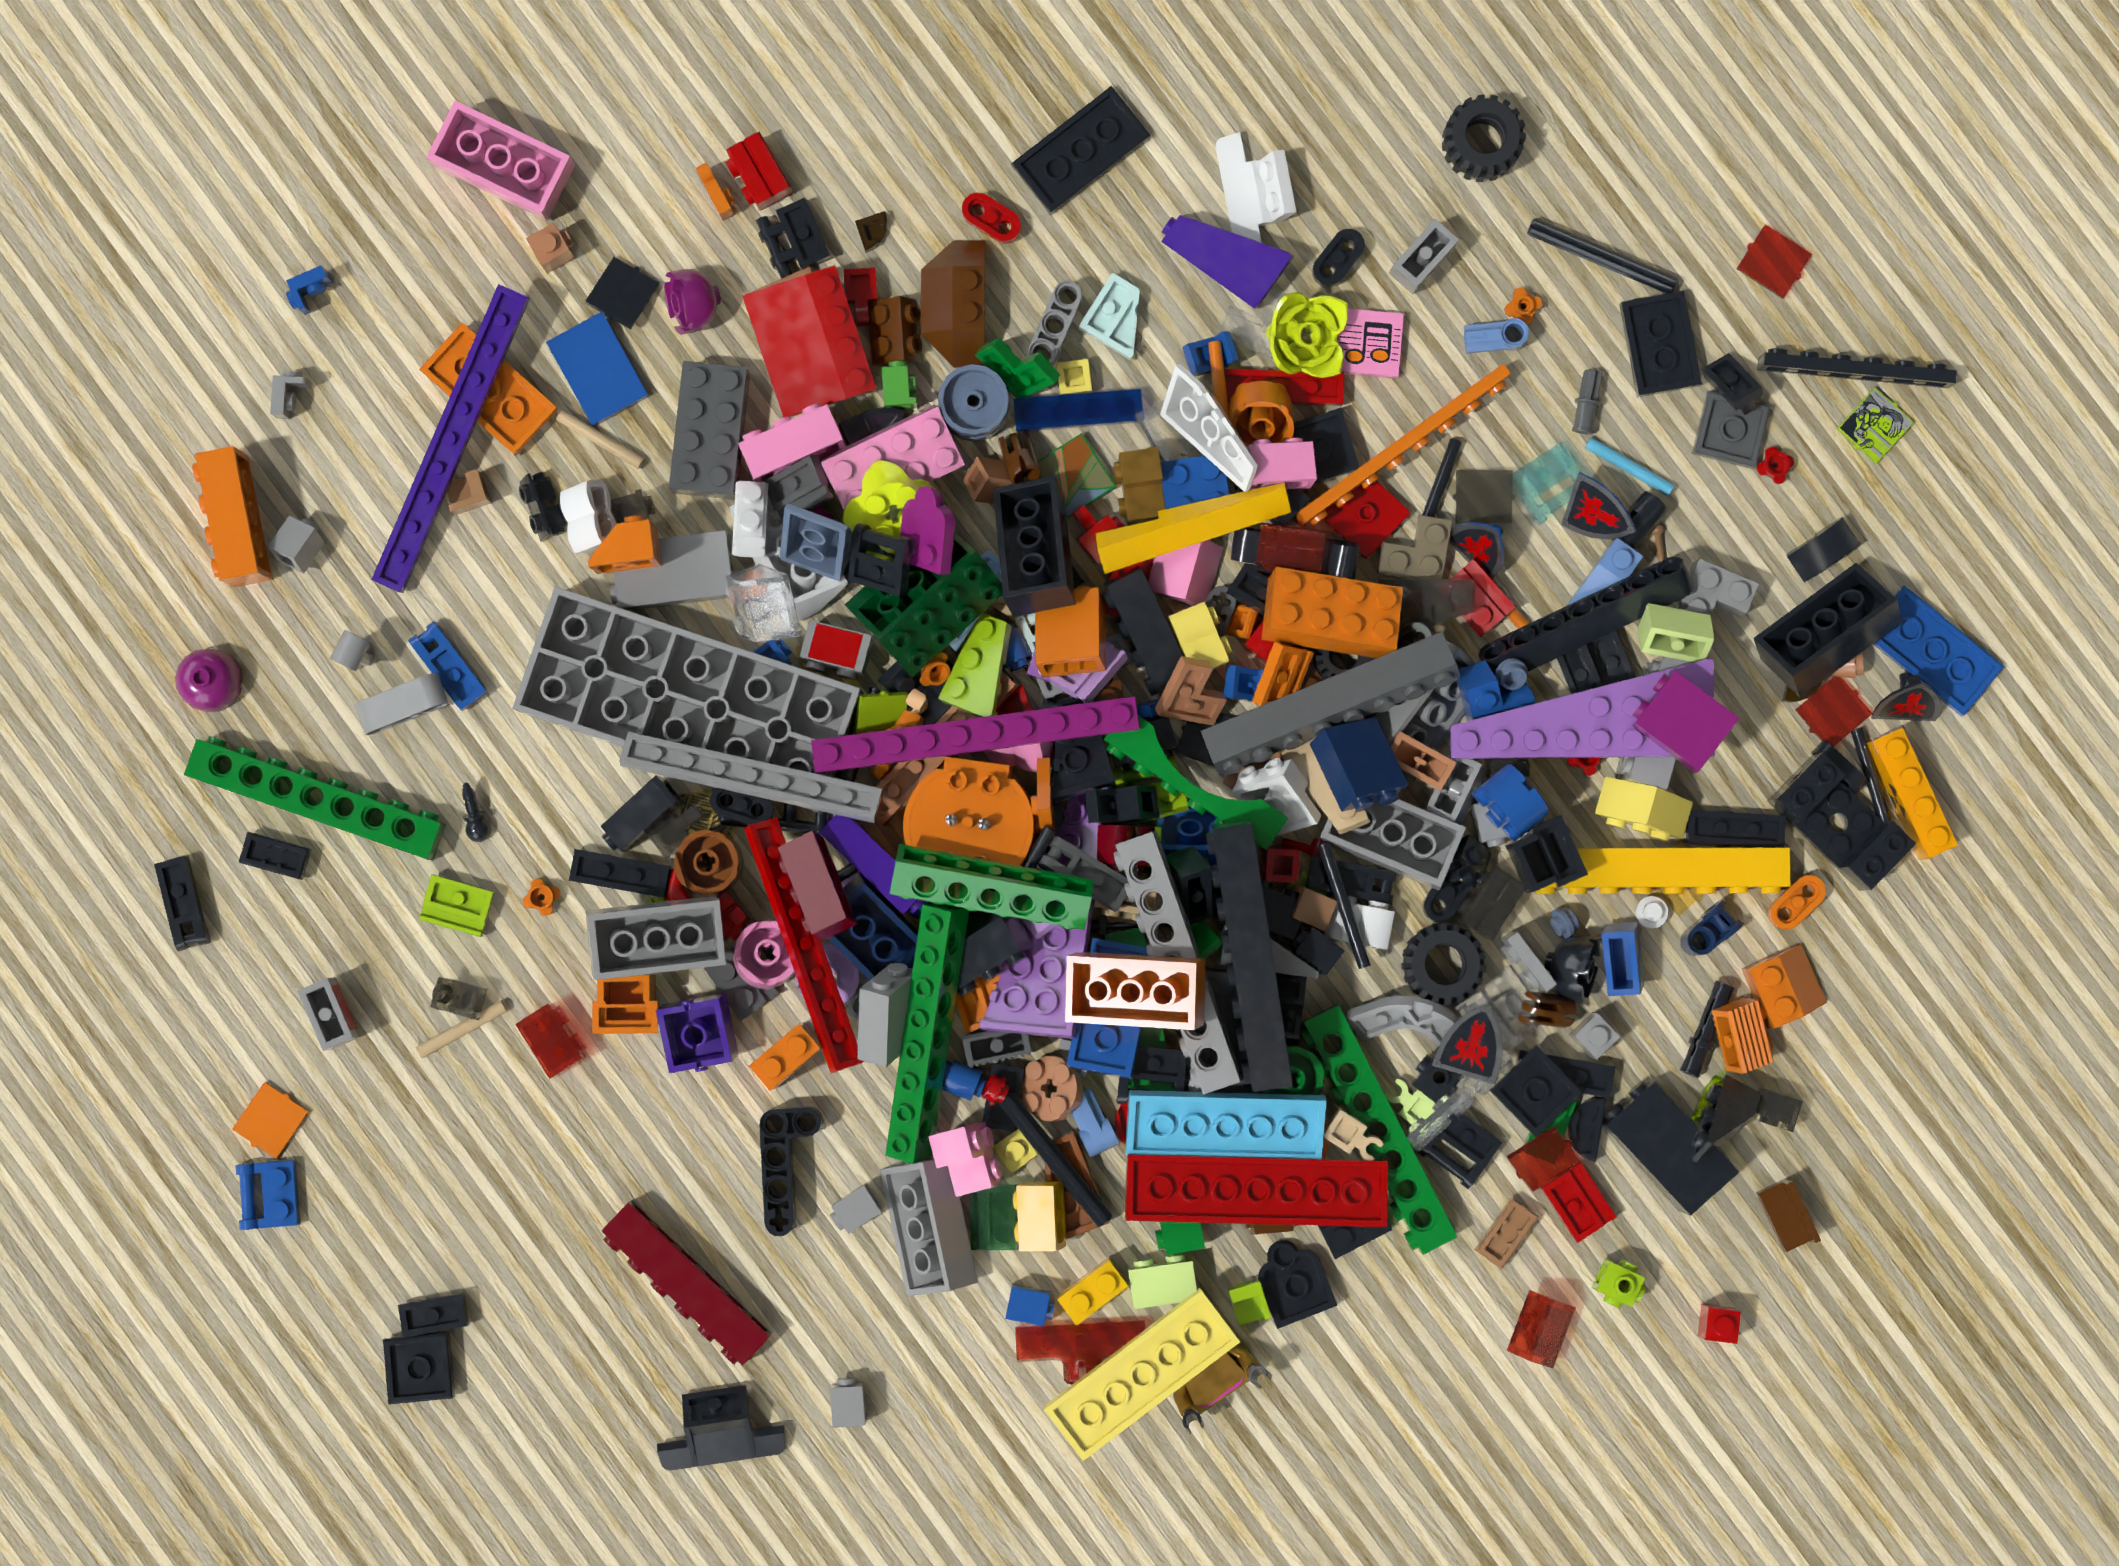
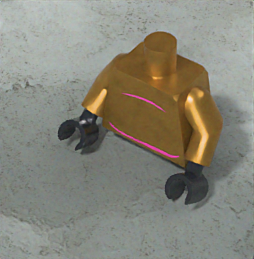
(1216, 1383)

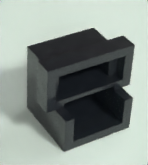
(1546, 856)

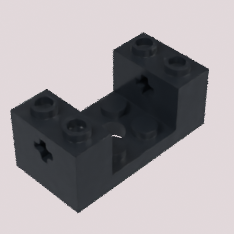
(1866, 844)

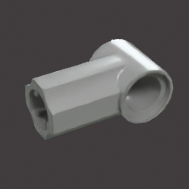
(352, 651)

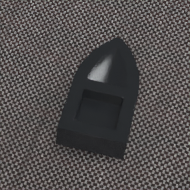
(869, 423)

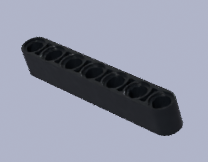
(1591, 616)

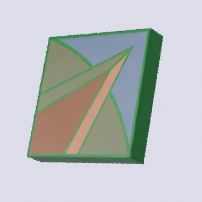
(1078, 473)

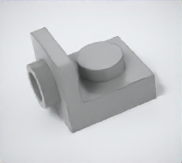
(282, 397)

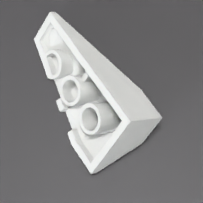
(1207, 427)

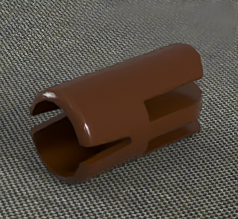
(1021, 461)
(1547, 1010)

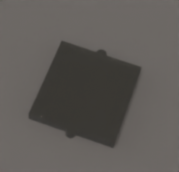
(1484, 496)

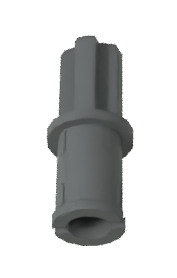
(1587, 402)

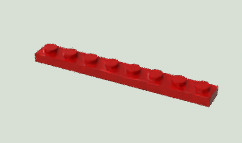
(804, 951)

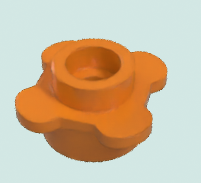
(1521, 297)
(938, 674)
(532, 899)

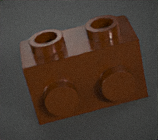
(894, 330)

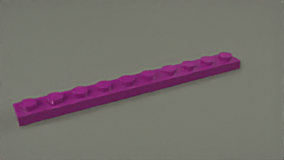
(975, 735)

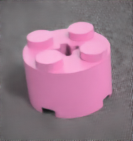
(747, 959)

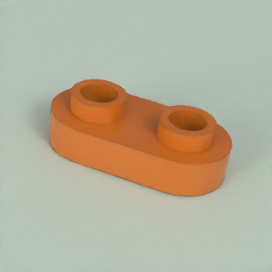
(1796, 903)

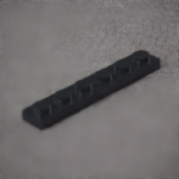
(1868, 370)

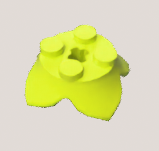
(1323, 321)
(882, 486)

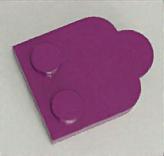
(932, 528)

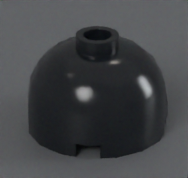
(1574, 966)

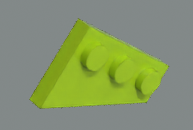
(977, 672)

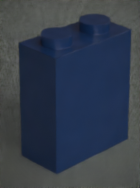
(1358, 765)

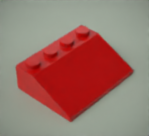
(809, 341)

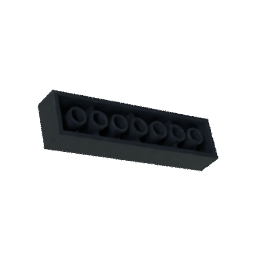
(1251, 955)

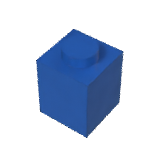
(1029, 1305)

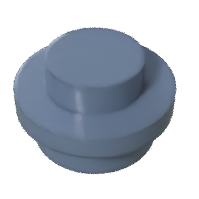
(1511, 674)
(1564, 922)

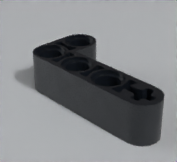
(1338, 559)
(785, 1170)

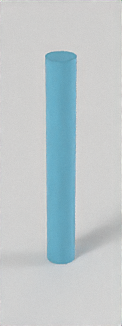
(1629, 466)

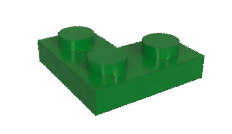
(1019, 376)

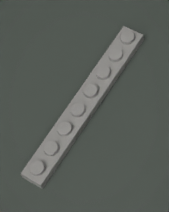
(751, 777)

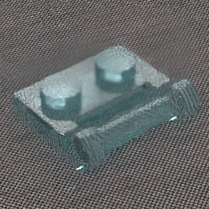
(1540, 476)

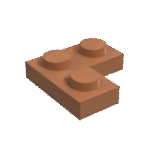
(1185, 694)

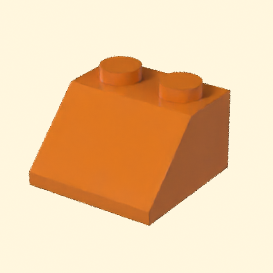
(627, 547)
(1784, 986)

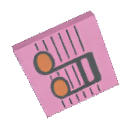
(1372, 343)

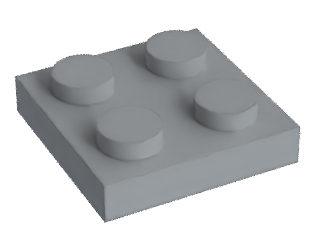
(1533, 973)

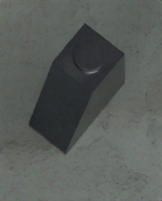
(640, 814)

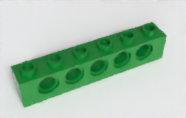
(1006, 879)

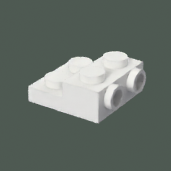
(1282, 788)

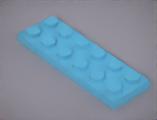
(1225, 1124)

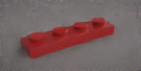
(1300, 386)

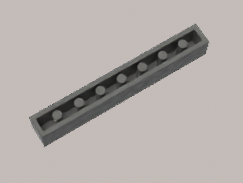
(1330, 703)

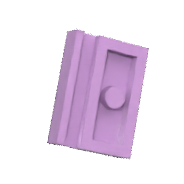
(1088, 685)

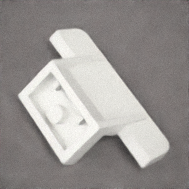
(1254, 190)

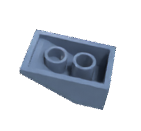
(815, 542)

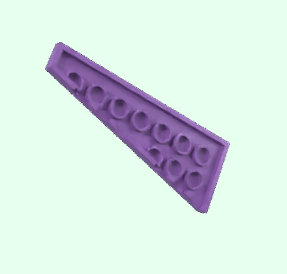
(1575, 725)
(1033, 992)

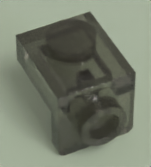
(632, 505)
(458, 998)

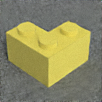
(1644, 807)

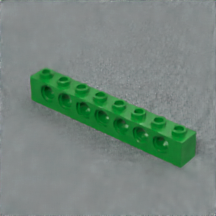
(204, 766)
(926, 1031)
(1438, 1228)

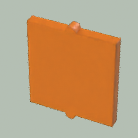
(270, 1120)

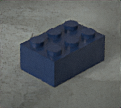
(880, 932)

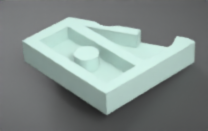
(1114, 316)

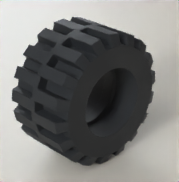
(1497, 116)
(1471, 957)

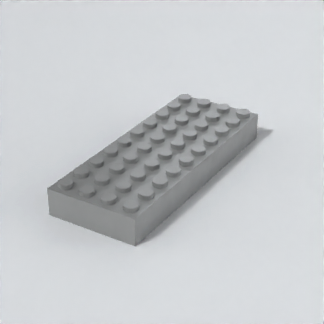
(629, 673)

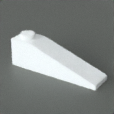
(808, 588)

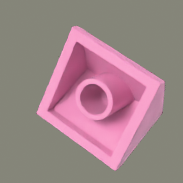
(1186, 573)

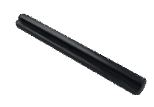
(1602, 256)
(1055, 1160)

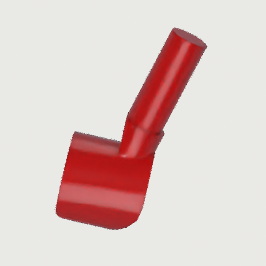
(1310, 850)

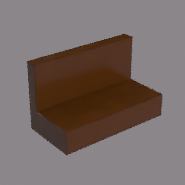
(1787, 1215)

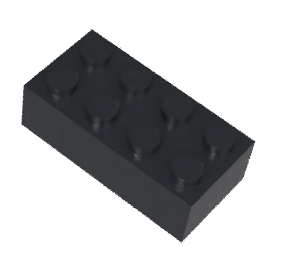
(1034, 546)
(1828, 629)

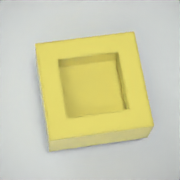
(1074, 377)
(1015, 1150)

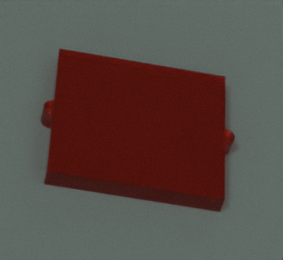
(1773, 261)
(1833, 711)
(1543, 1159)

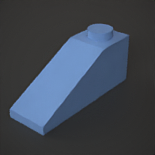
(1613, 565)

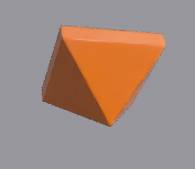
(1243, 622)

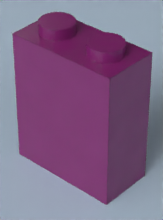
(1684, 720)

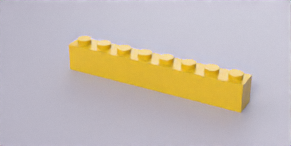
(1681, 869)

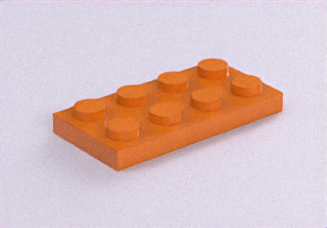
(514, 405)

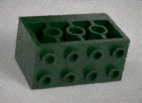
(932, 612)

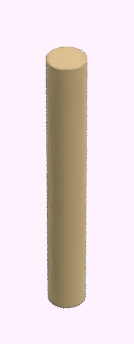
(600, 439)
(460, 1029)

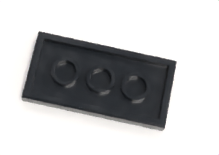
(1080, 150)

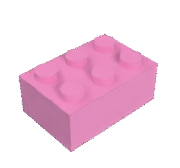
(791, 441)

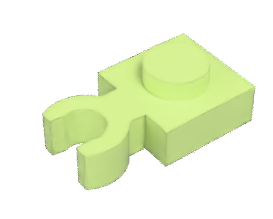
(1414, 1105)

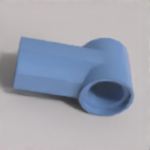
(1491, 336)
(1094, 1127)

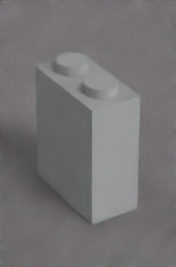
(883, 1014)

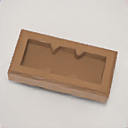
(1506, 1233)

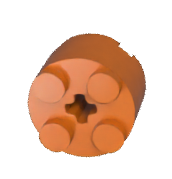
(1262, 412)

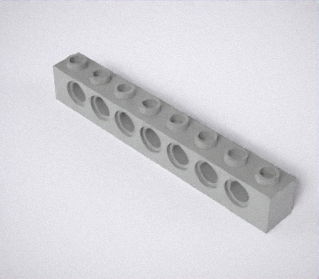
(1149, 849)

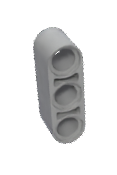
(1056, 311)
(401, 703)

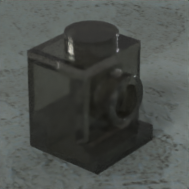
(1778, 1108)

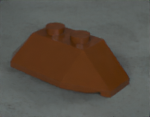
(955, 302)

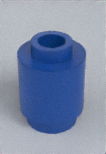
(1017, 650)
(963, 1080)

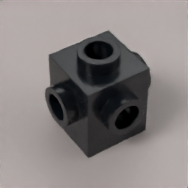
(1429, 1086)

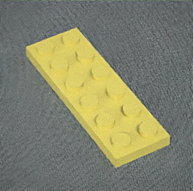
(1141, 1374)

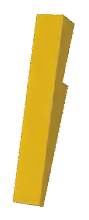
(1190, 525)

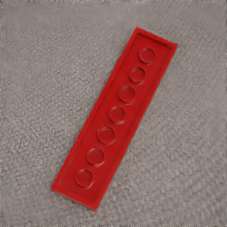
(1256, 1191)

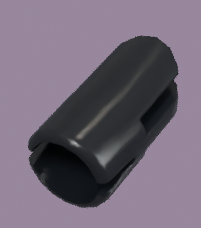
(1645, 515)

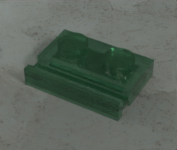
(993, 1218)

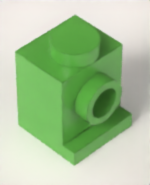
(898, 386)

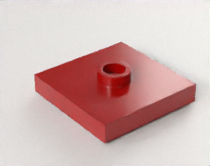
(1367, 517)

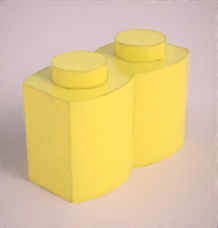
(1198, 635)

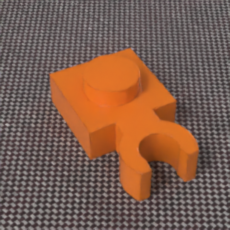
(720, 197)

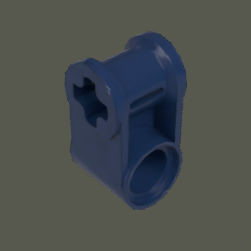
(1714, 925)

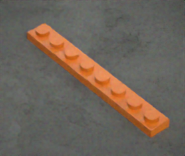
(1393, 454)

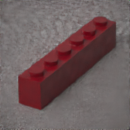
(686, 1282)

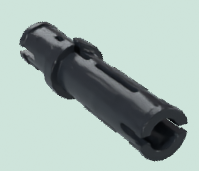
(1704, 1035)

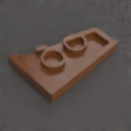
(1075, 1217)

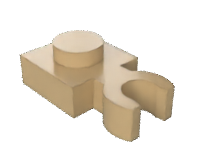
(1348, 1132)

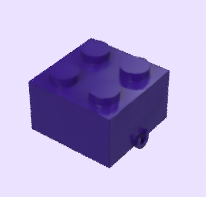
(697, 1033)

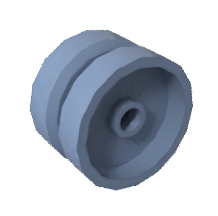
(962, 387)

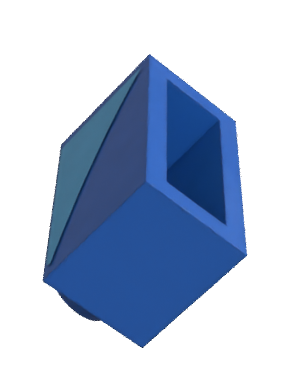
(1623, 959)

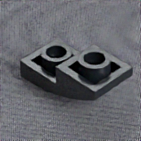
(1823, 549)

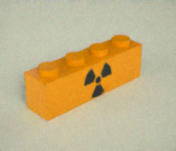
(1911, 794)

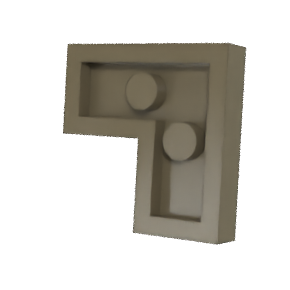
(1424, 558)

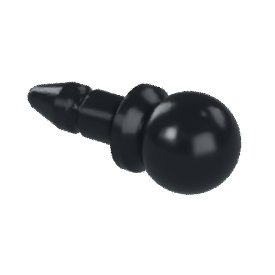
(477, 827)

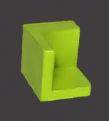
(1249, 1302)

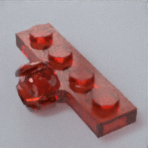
(1074, 1345)

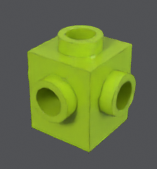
(1609, 1278)

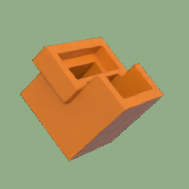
(625, 1006)

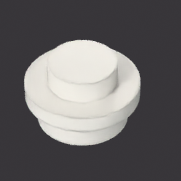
(1651, 912)

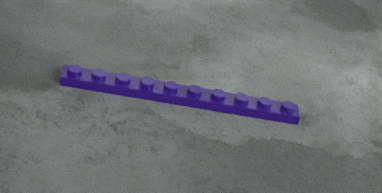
(450, 438)

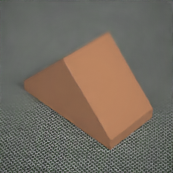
(1422, 760)

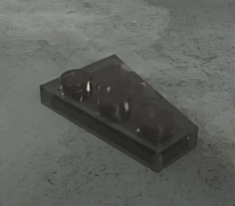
(1433, 599)

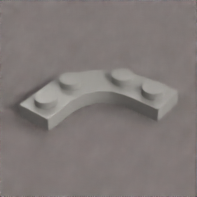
(1401, 1013)

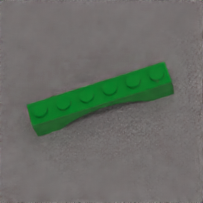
(1150, 759)

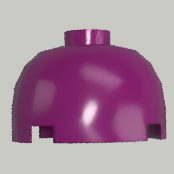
(691, 299)
(208, 680)

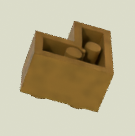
(1141, 485)

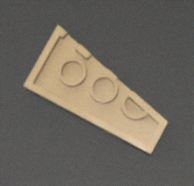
(1320, 790)

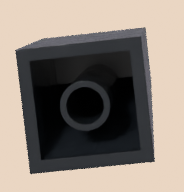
(1661, 1144)

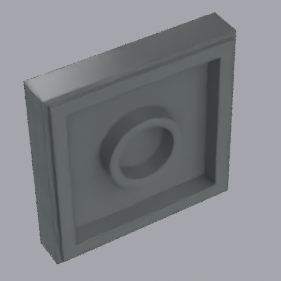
(1729, 433)

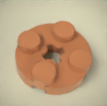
(1035, 1083)

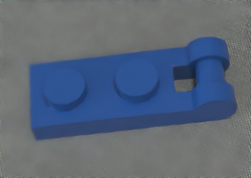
(453, 671)

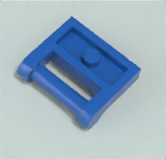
(279, 1194)

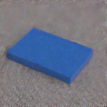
(597, 369)

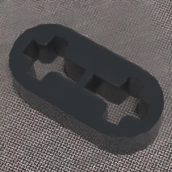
(1854, 778)

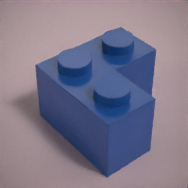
(1483, 694)

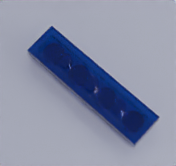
(1077, 410)

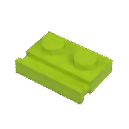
(456, 905)

